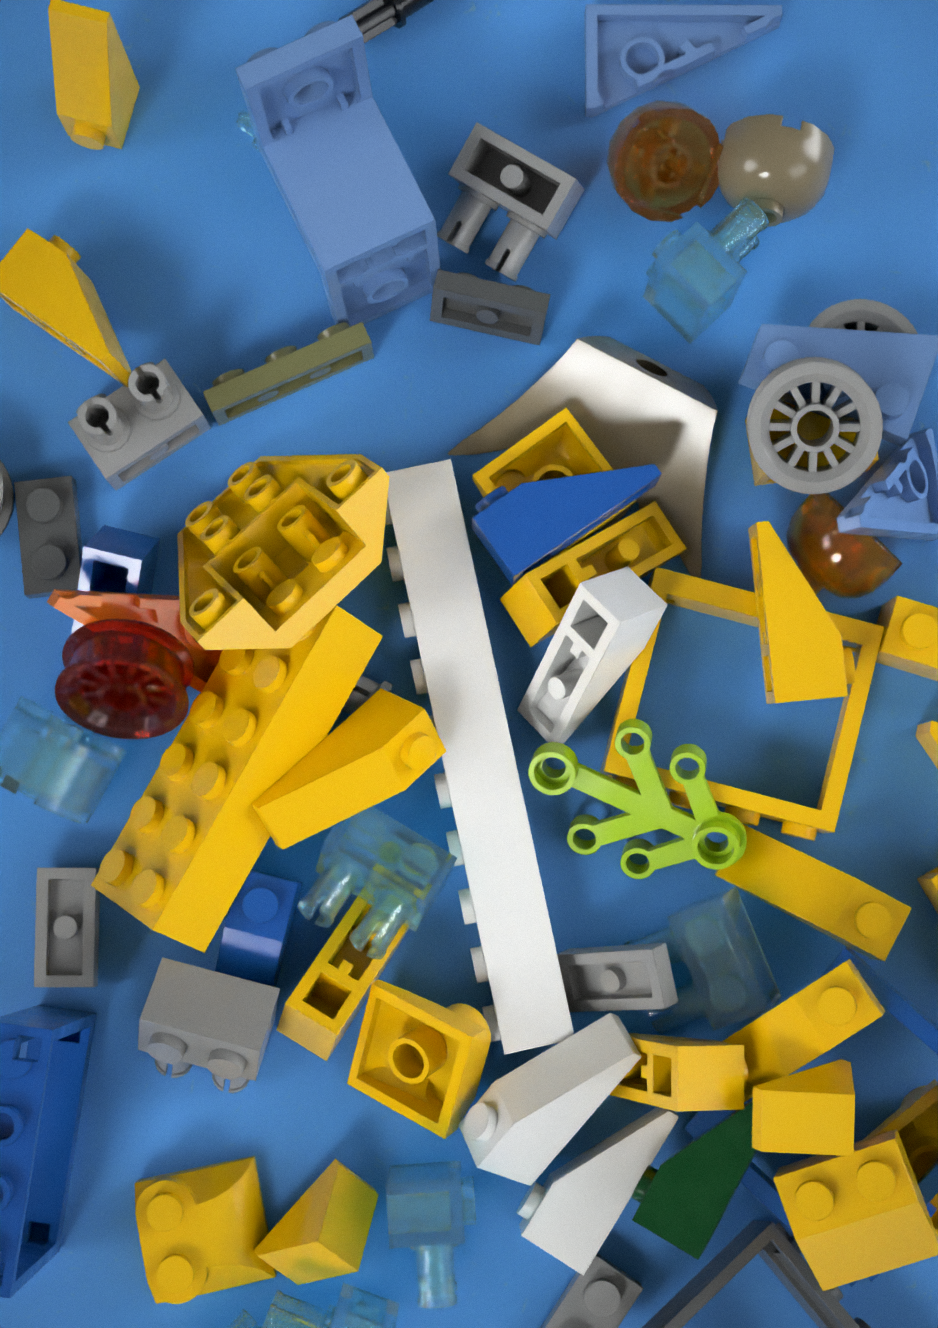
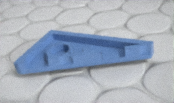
(649, 44)
(900, 495)

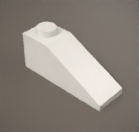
(590, 651)
(545, 1101)
(587, 1195)

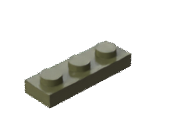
(288, 371)

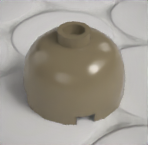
(775, 166)

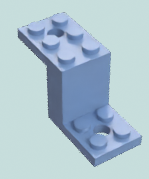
(341, 171)

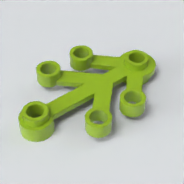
(644, 808)

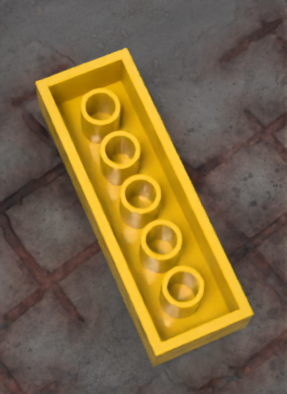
(195, 823)

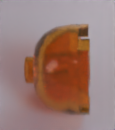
(664, 160)
(834, 560)

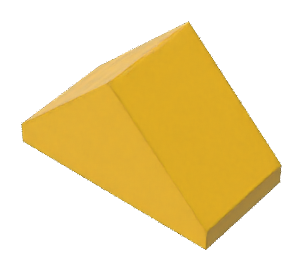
(806, 1112)
(323, 1229)

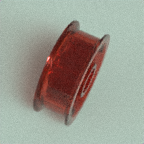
(124, 679)

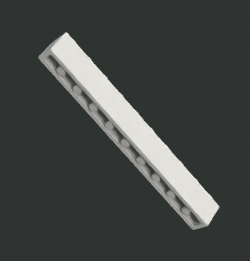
(478, 762)

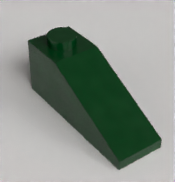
(696, 1184)

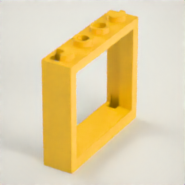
(747, 806)

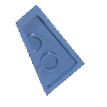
(889, 362)

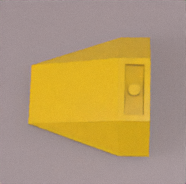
(279, 548)

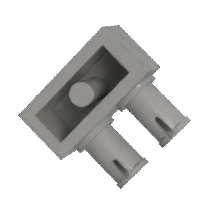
(505, 176)
(138, 423)
(207, 1023)

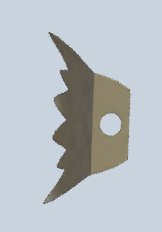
(635, 418)

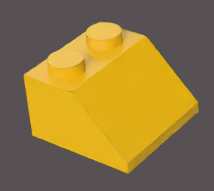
(857, 1211)

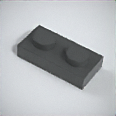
(489, 306)
(49, 535)

